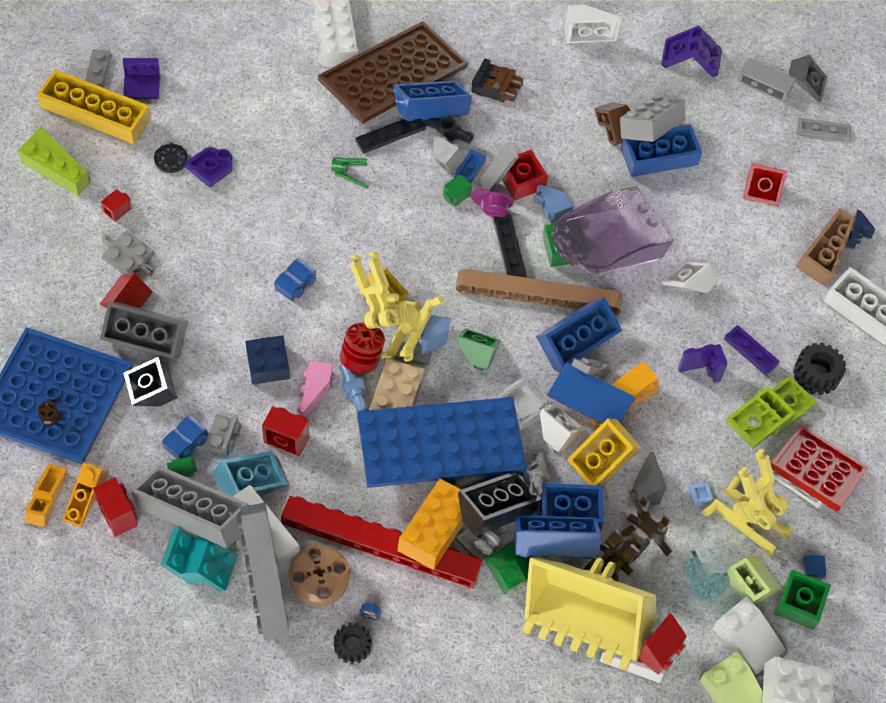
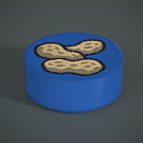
(370, 611)

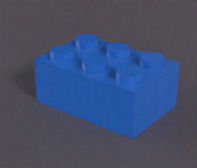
(572, 501)

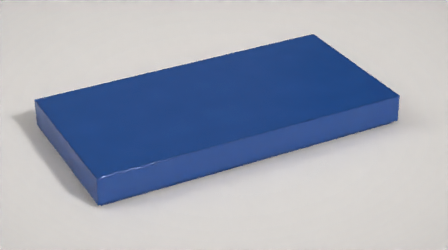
(590, 395)

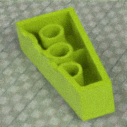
(53, 161)

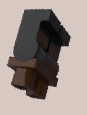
(496, 82)

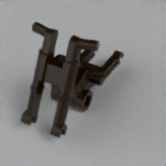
(629, 544)

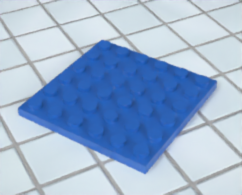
(71, 376)

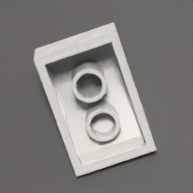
(590, 25)
(749, 634)

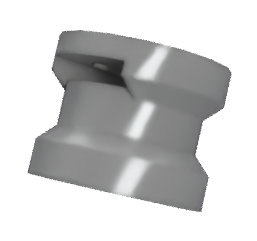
(487, 542)

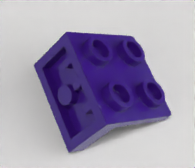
(141, 78)
(709, 356)

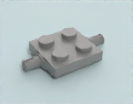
(128, 254)

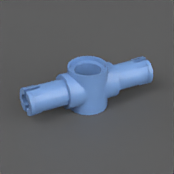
(354, 388)

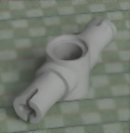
(537, 473)

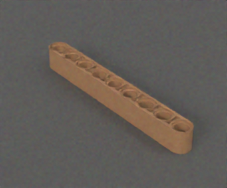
(534, 290)

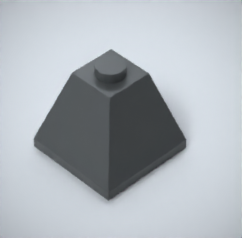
(809, 76)
(649, 482)

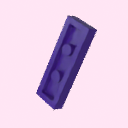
(751, 350)

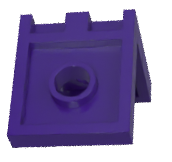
(693, 44)

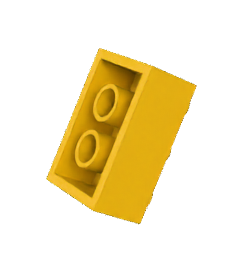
(604, 453)

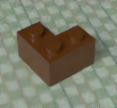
(609, 116)

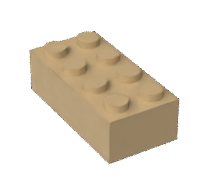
(397, 386)

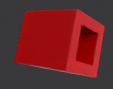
(116, 205)

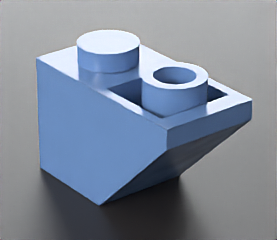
(554, 202)
(435, 333)

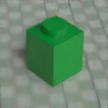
(457, 190)

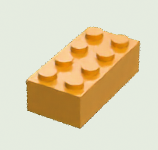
(433, 526)

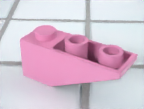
(317, 384)

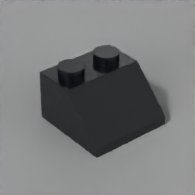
(150, 384)

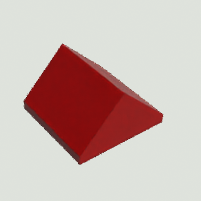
(764, 184)
(128, 290)

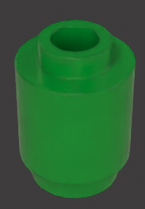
(183, 466)

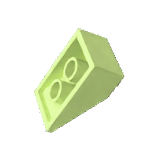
(732, 682)

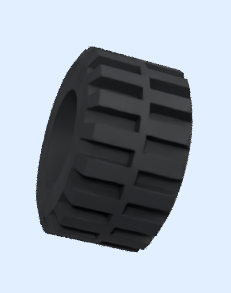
(814, 380)

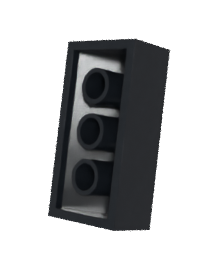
(496, 502)

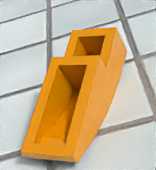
(45, 495)

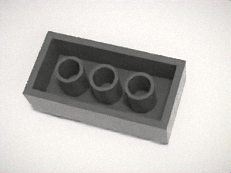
(143, 330)

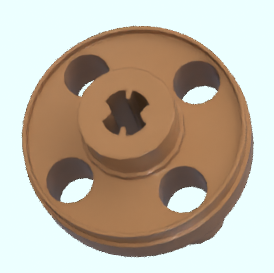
(319, 575)

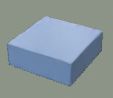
(701, 494)

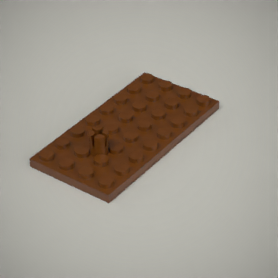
(410, 57)

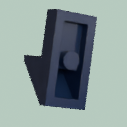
(861, 228)

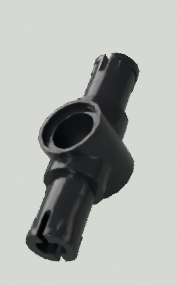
(449, 129)

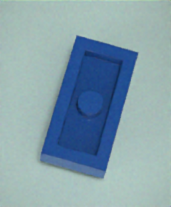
(471, 166)

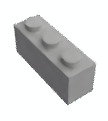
(766, 80)

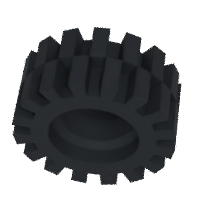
(349, 631)

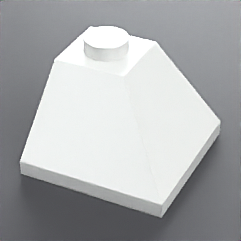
(692, 277)
(559, 428)

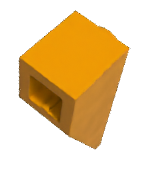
(83, 494)

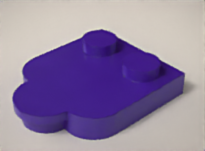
(210, 165)

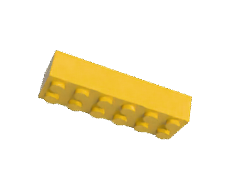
(94, 106)

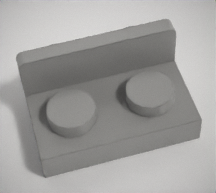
(222, 435)

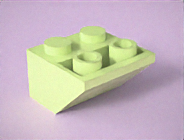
(753, 580)

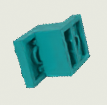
(199, 560)

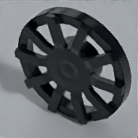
(170, 158)

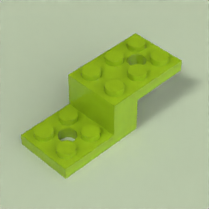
(770, 412)

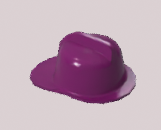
(492, 203)

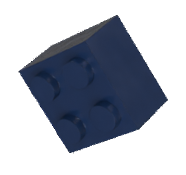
(267, 359)

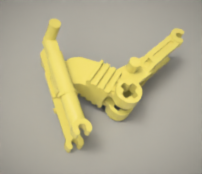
(388, 312)
(754, 505)

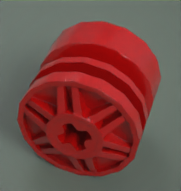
(361, 348)

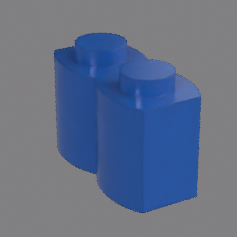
(295, 279)
(185, 438)

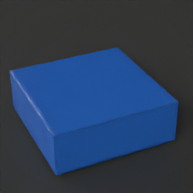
(814, 566)

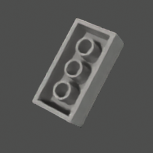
(653, 118)

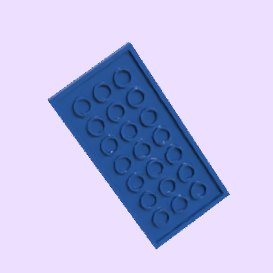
(440, 442)

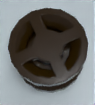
(45, 409)

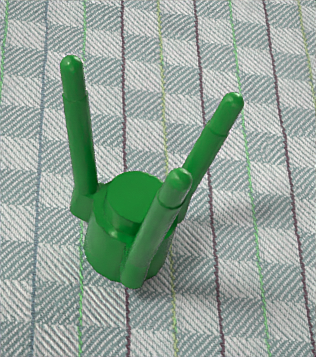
(341, 164)

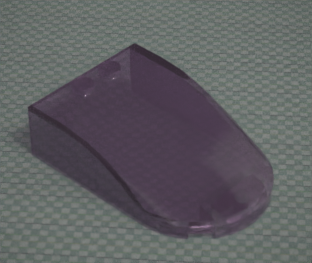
(611, 233)

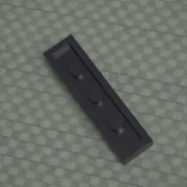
(389, 134)
(509, 246)

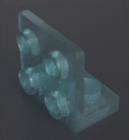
(703, 586)

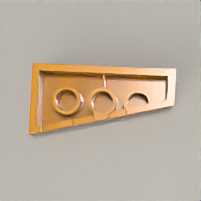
(638, 382)

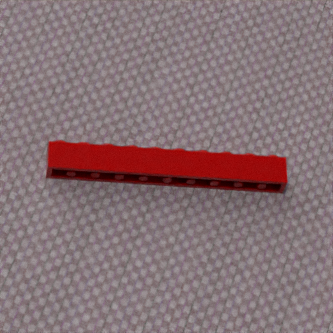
(374, 540)

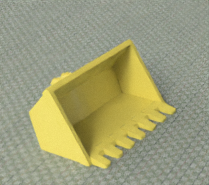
(588, 609)

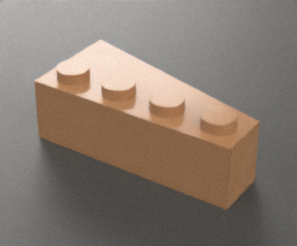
(827, 249)

